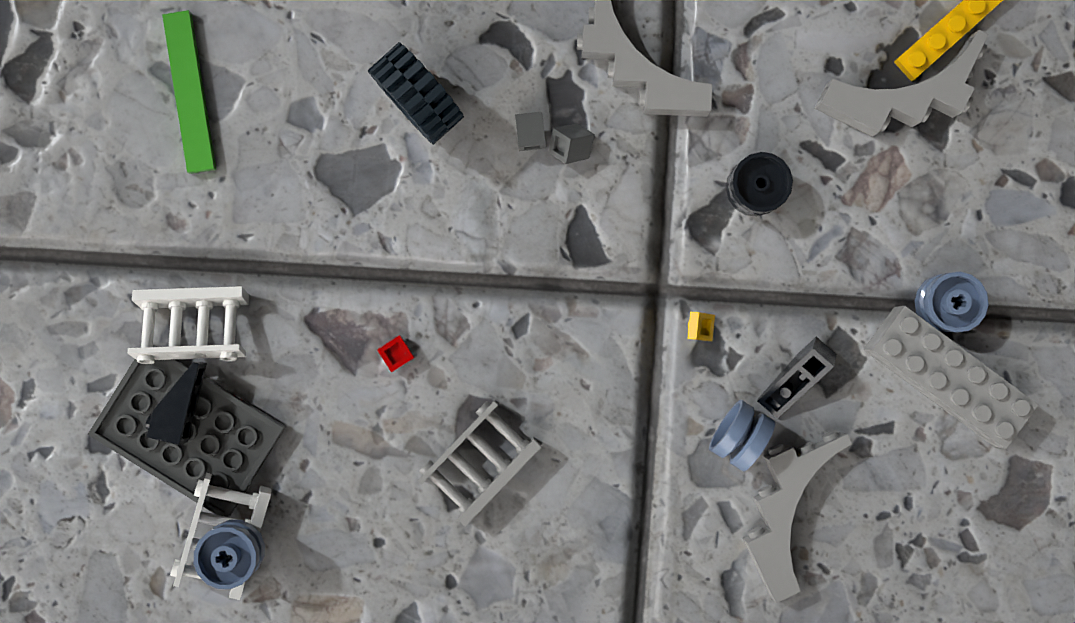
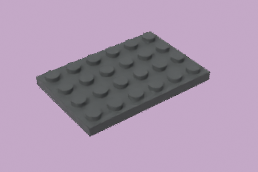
(224, 440)

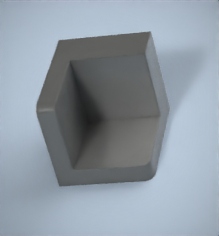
(530, 131)
(571, 143)

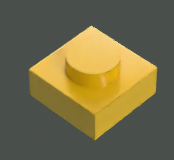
(701, 326)

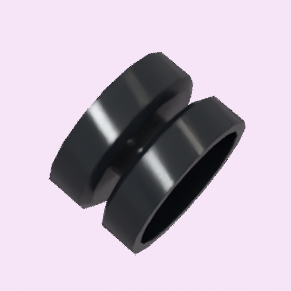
(774, 188)

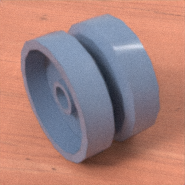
(952, 302)
(742, 435)
(214, 552)

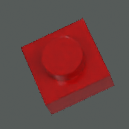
(396, 353)

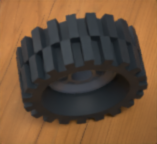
(416, 93)

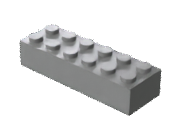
(950, 377)

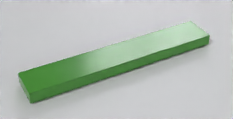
(189, 92)

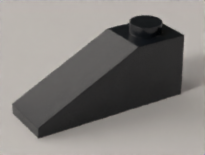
(798, 377)
(175, 413)

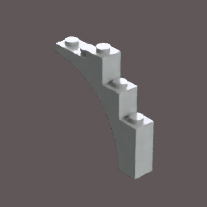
(662, 91)
(870, 108)
(777, 505)

